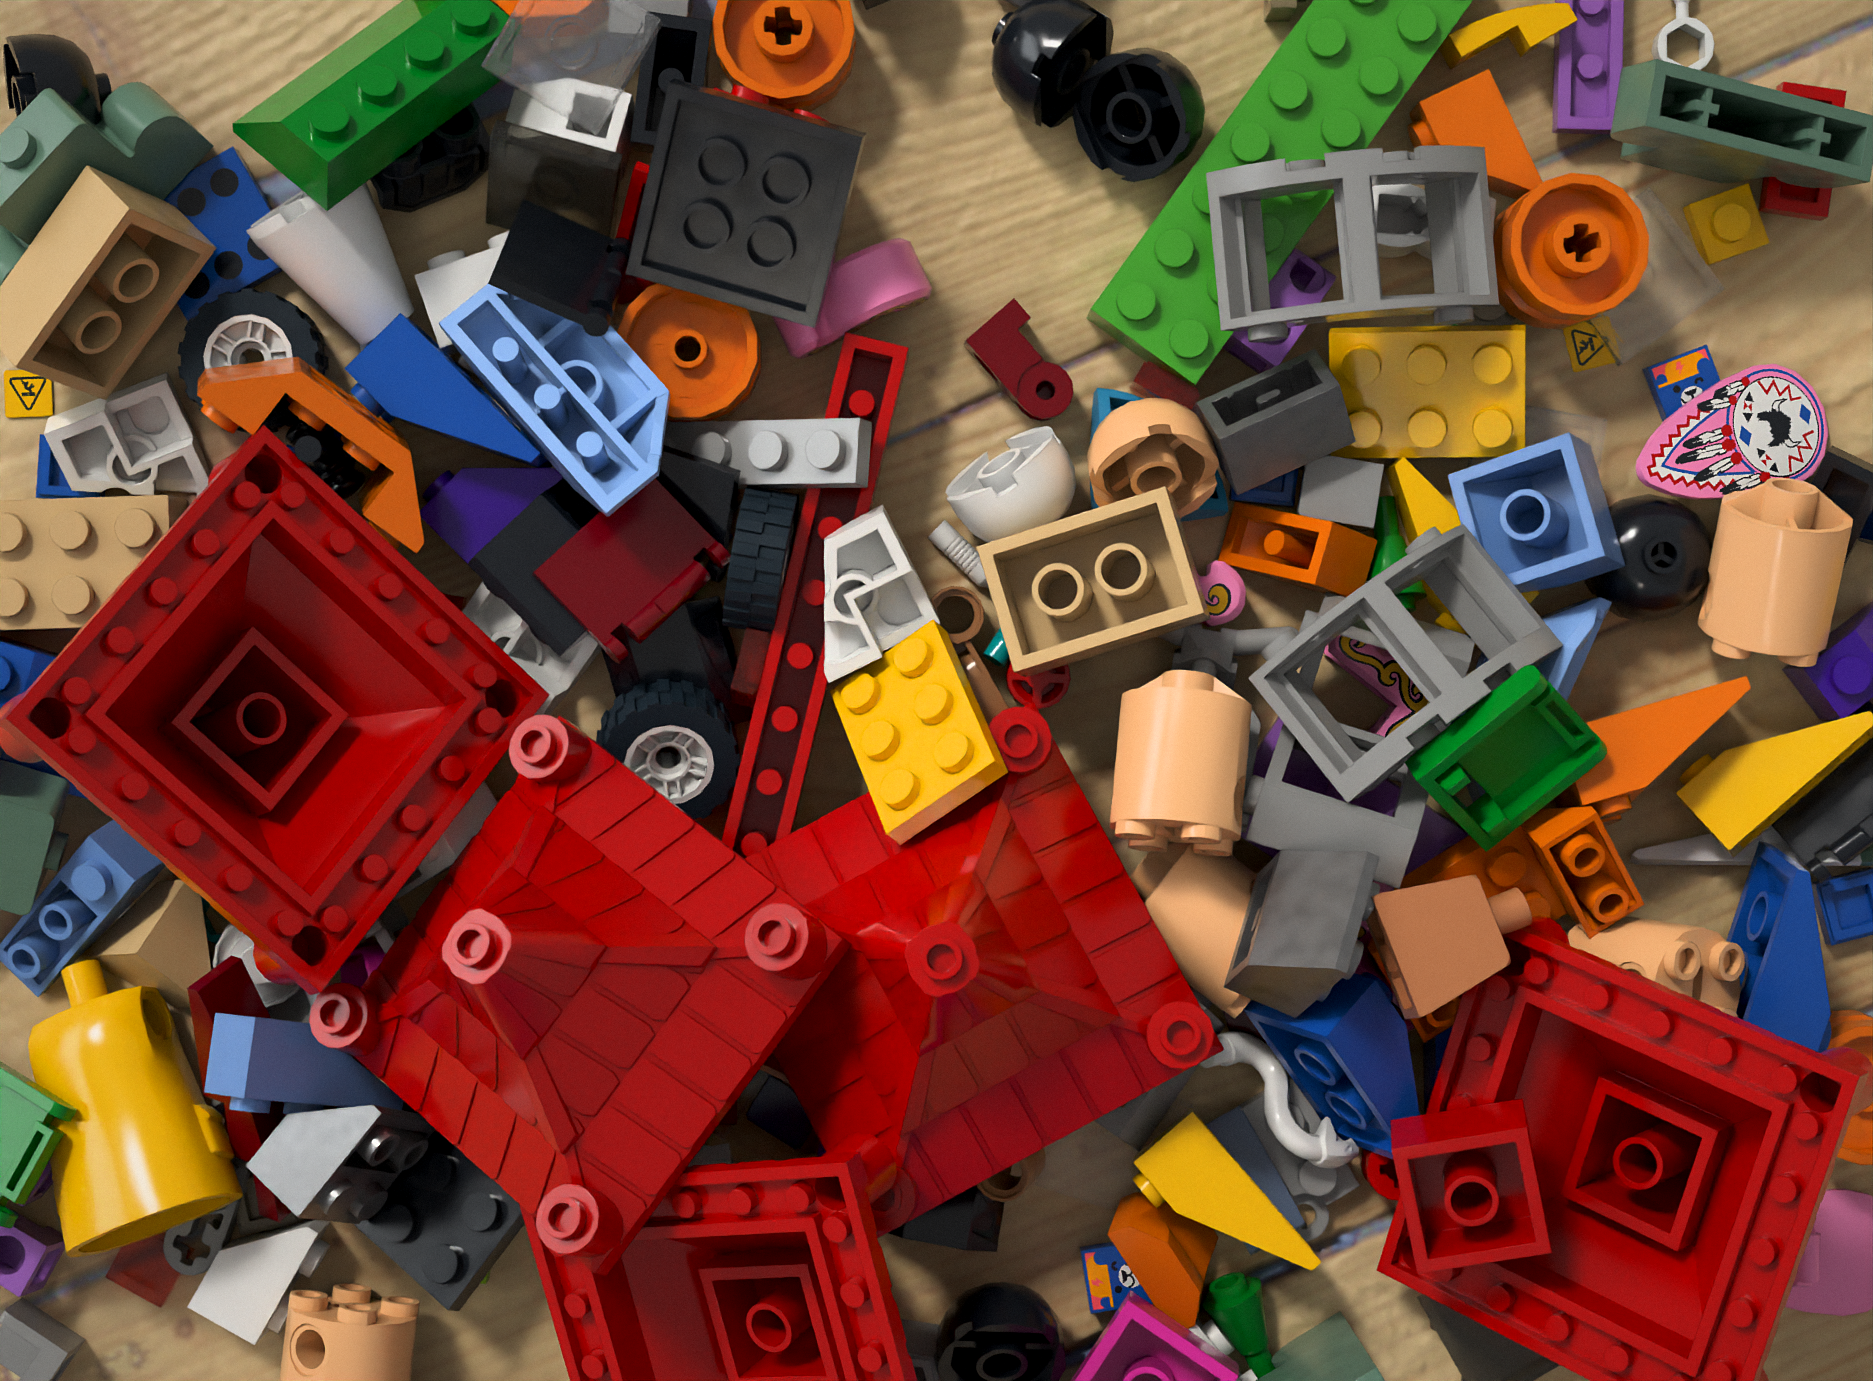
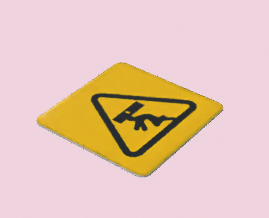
(1584, 348)
(27, 394)

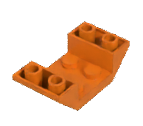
(250, 391)
(1558, 863)

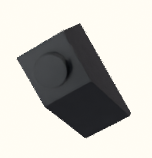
(676, 52)

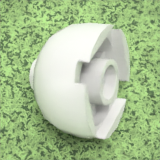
(1015, 489)

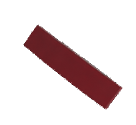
(232, 991)

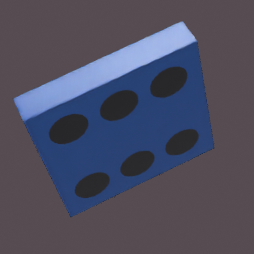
(222, 204)

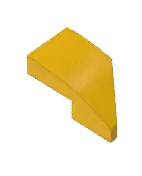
(1522, 25)

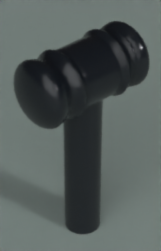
(325, 458)

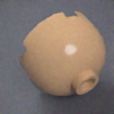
(1152, 447)

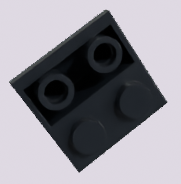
(521, 548)

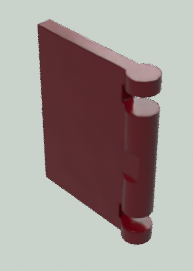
(631, 568)

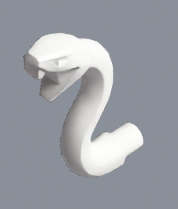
(1322, 1148)

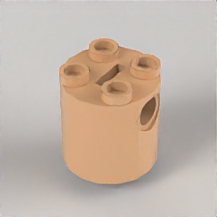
(1775, 572)
(1181, 764)
(1199, 913)
(1672, 954)
(349, 1336)

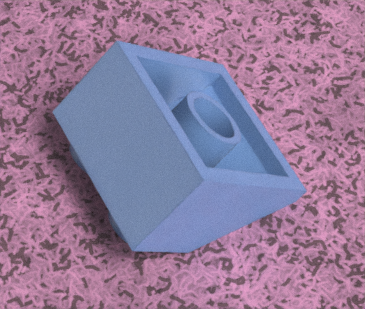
(1540, 513)

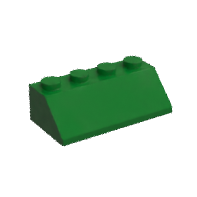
(375, 95)

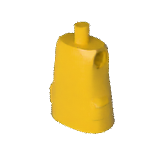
(142, 1138)

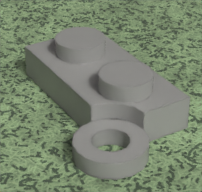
(1303, 1180)

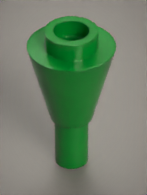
(1391, 549)
(1239, 1312)

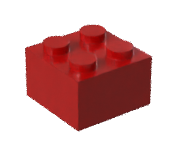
(1469, 1186)

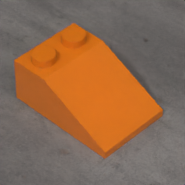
(1646, 744)

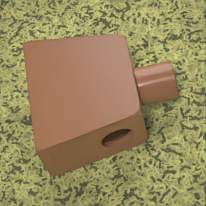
(1443, 939)

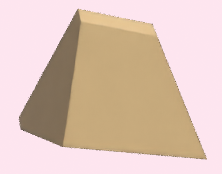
(158, 942)

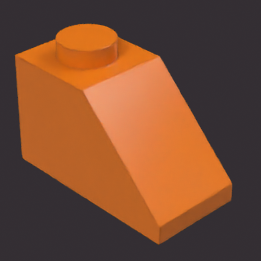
(1477, 116)
(1297, 549)

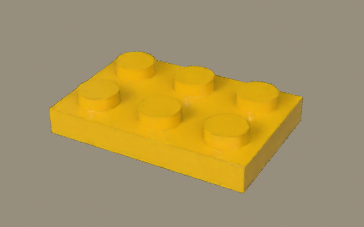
(1432, 390)
(917, 732)

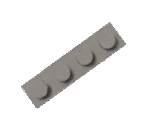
(782, 451)

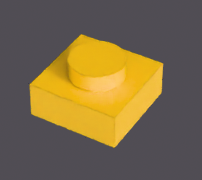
(1726, 225)

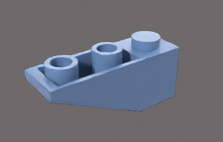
(78, 906)
(283, 1062)

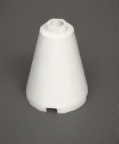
(338, 259)

